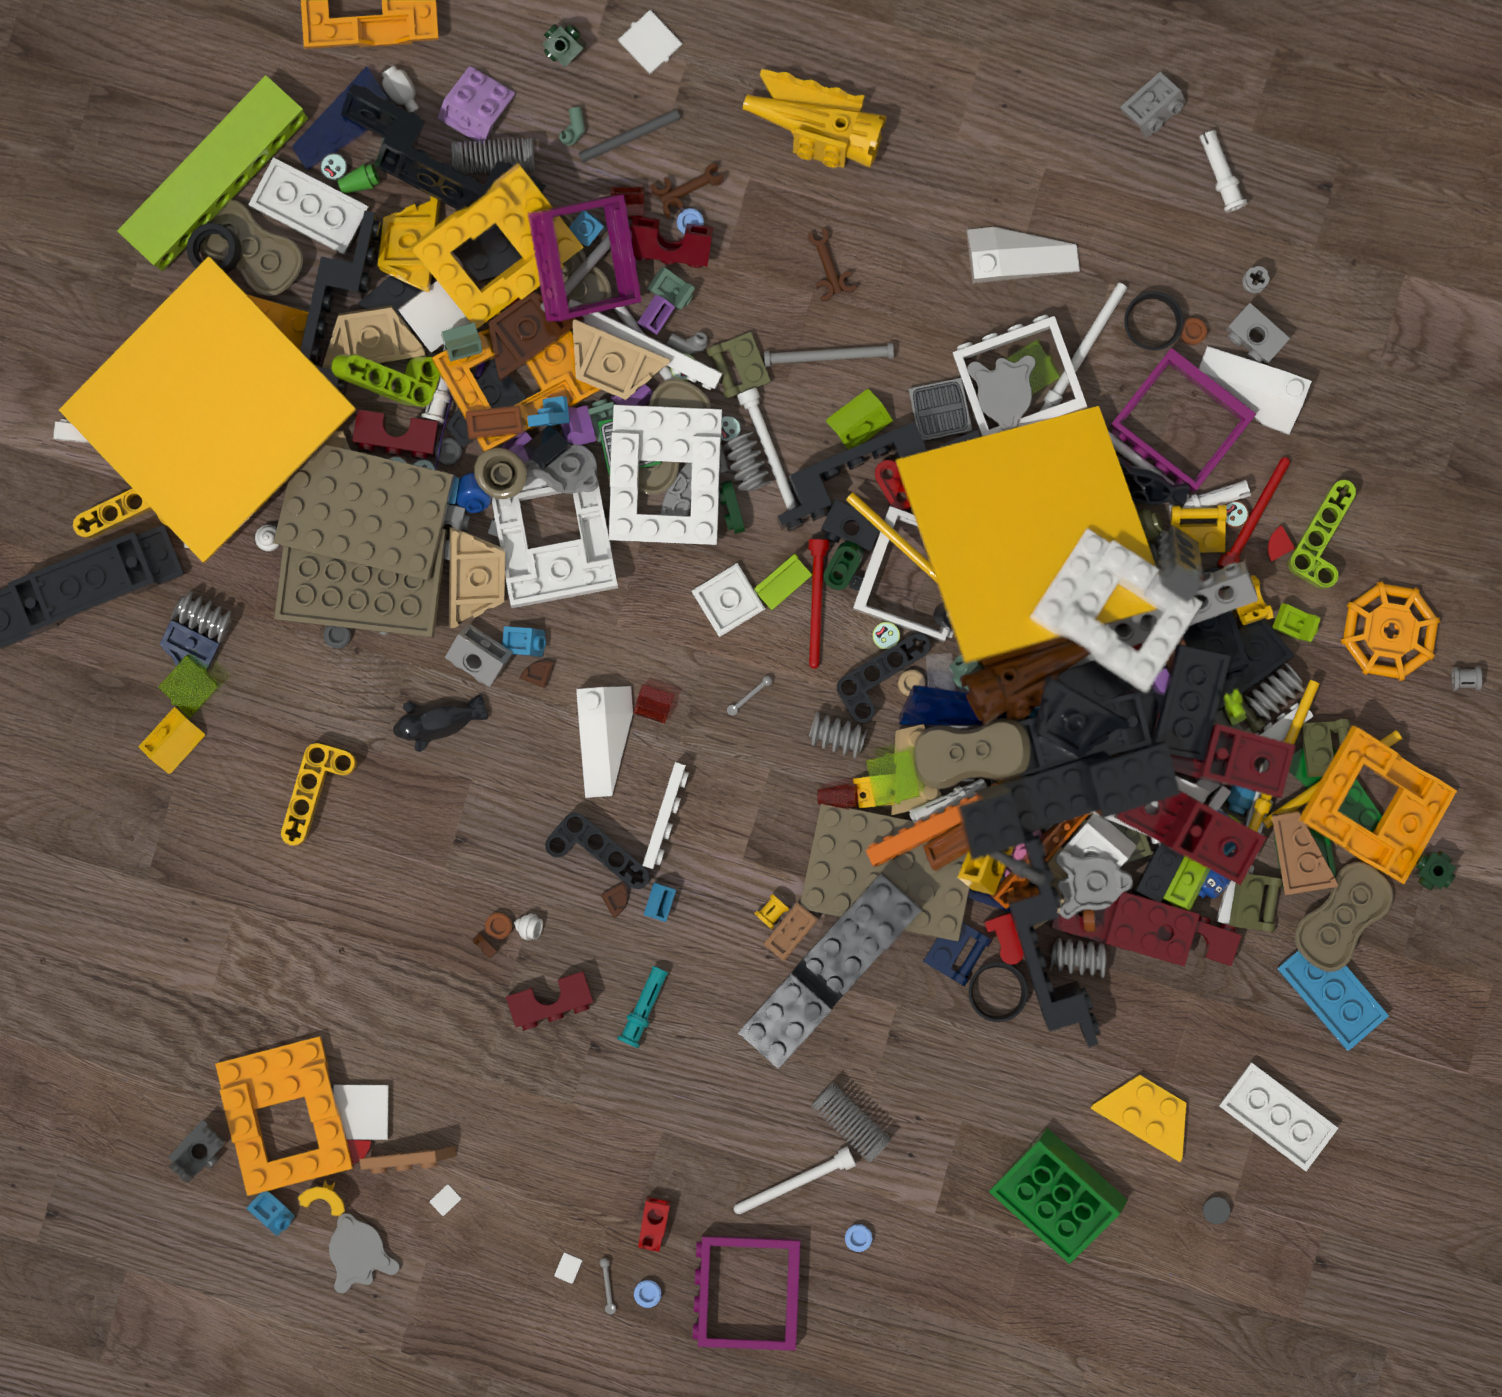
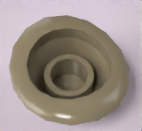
(500, 473)

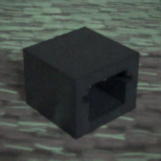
(856, 582)

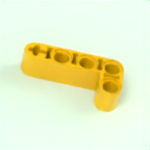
(125, 514)
(312, 795)

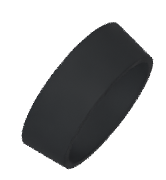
(1170, 302)
(1024, 993)

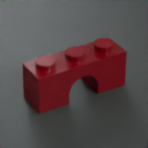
(691, 249)
(418, 440)
(1220, 942)
(528, 1010)

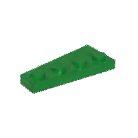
(1355, 805)

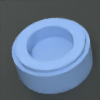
(689, 216)
(858, 1237)
(647, 1293)

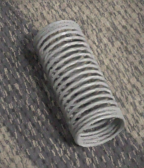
(526, 162)
(881, 1139)

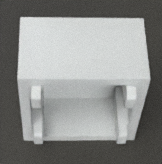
(1100, 838)

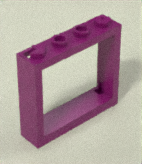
(549, 261)
(1209, 387)
(702, 1279)

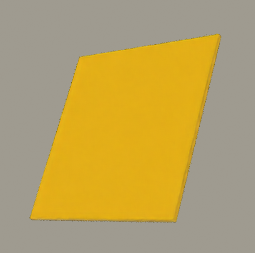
(207, 409)
(1008, 516)

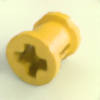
(771, 911)

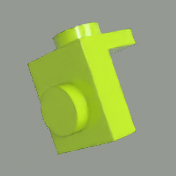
(1296, 623)

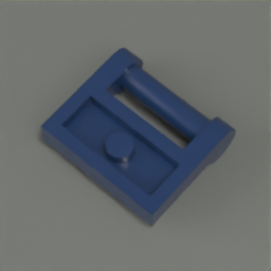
(945, 952)

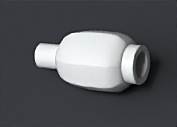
(399, 88)

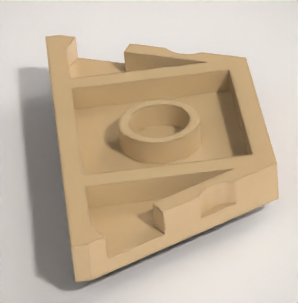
(374, 335)
(612, 361)
(474, 576)

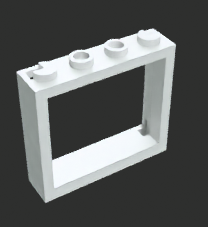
(1016, 333)
(860, 604)

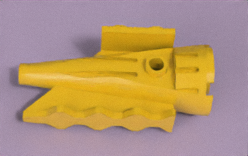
(822, 119)

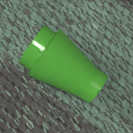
(361, 178)

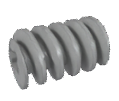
(746, 463)
(202, 616)
(1275, 692)
(837, 735)
(1078, 957)

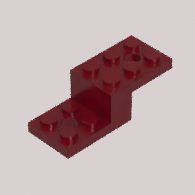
(1232, 759)
(1198, 834)
(1134, 926)

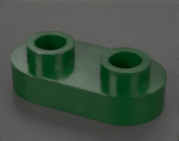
(728, 497)
(844, 564)

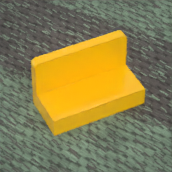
(171, 740)

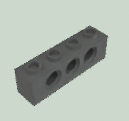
(1179, 563)

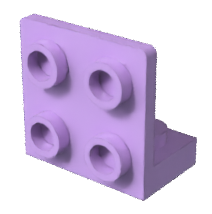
(475, 104)

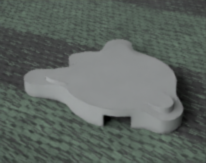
(1004, 391)
(570, 473)
(1091, 882)
(356, 1252)

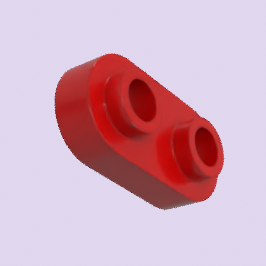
(892, 486)

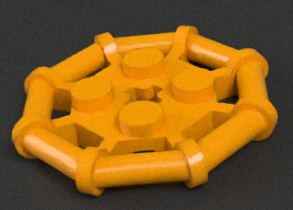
(1377, 639)

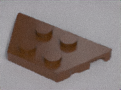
(524, 333)

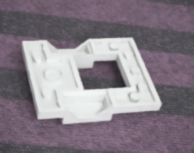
(667, 436)
(559, 568)
(1083, 589)

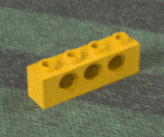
(983, 873)

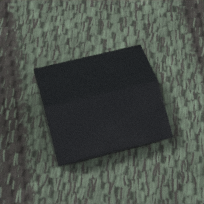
(546, 447)

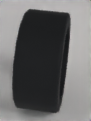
(204, 231)

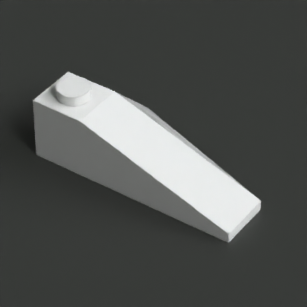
(1009, 254)
(1267, 391)
(603, 728)

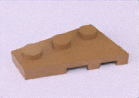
(1299, 856)
(404, 1161)

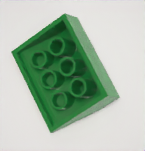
(1058, 1196)

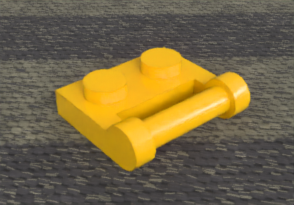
(1209, 536)

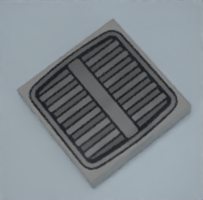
(940, 409)

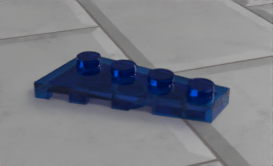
(331, 129)
(938, 707)

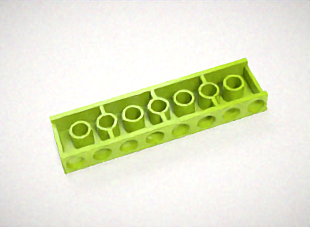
(213, 172)

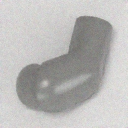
(688, 346)

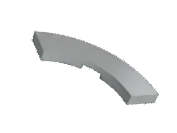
(679, 493)

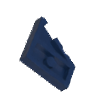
(182, 640)

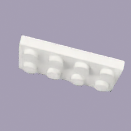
(308, 206)
(1278, 1116)

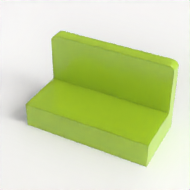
(859, 419)
(782, 582)
(1186, 884)

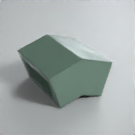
(461, 341)

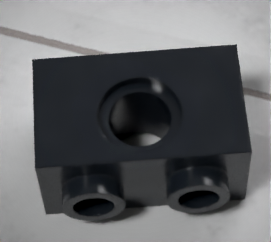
(842, 513)
(1158, 873)

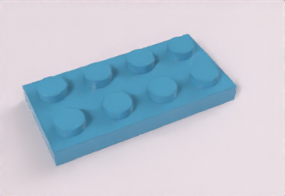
(1335, 999)

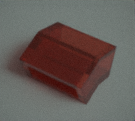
(633, 199)
(653, 704)

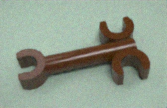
(670, 197)
(835, 284)

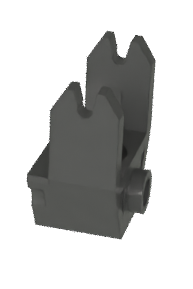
(185, 1161)

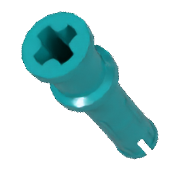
(638, 1020)

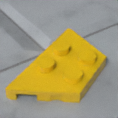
(397, 236)
(1148, 1114)

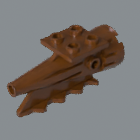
(1017, 677)

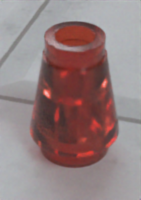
(838, 796)

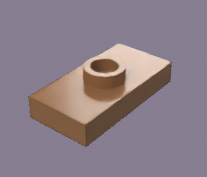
(790, 931)

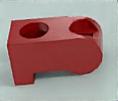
(1010, 947)
(653, 1223)

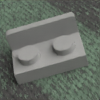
(1154, 104)

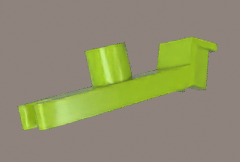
(1234, 707)

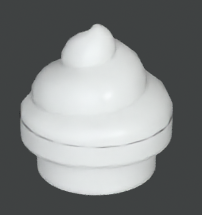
(265, 537)
(529, 926)

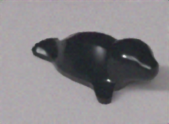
(1151, 488)
(437, 720)

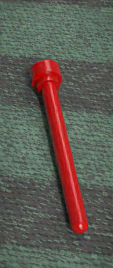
(818, 550)
(1233, 555)

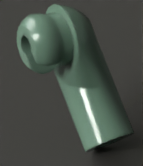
(575, 129)

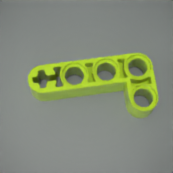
(384, 376)
(1325, 531)

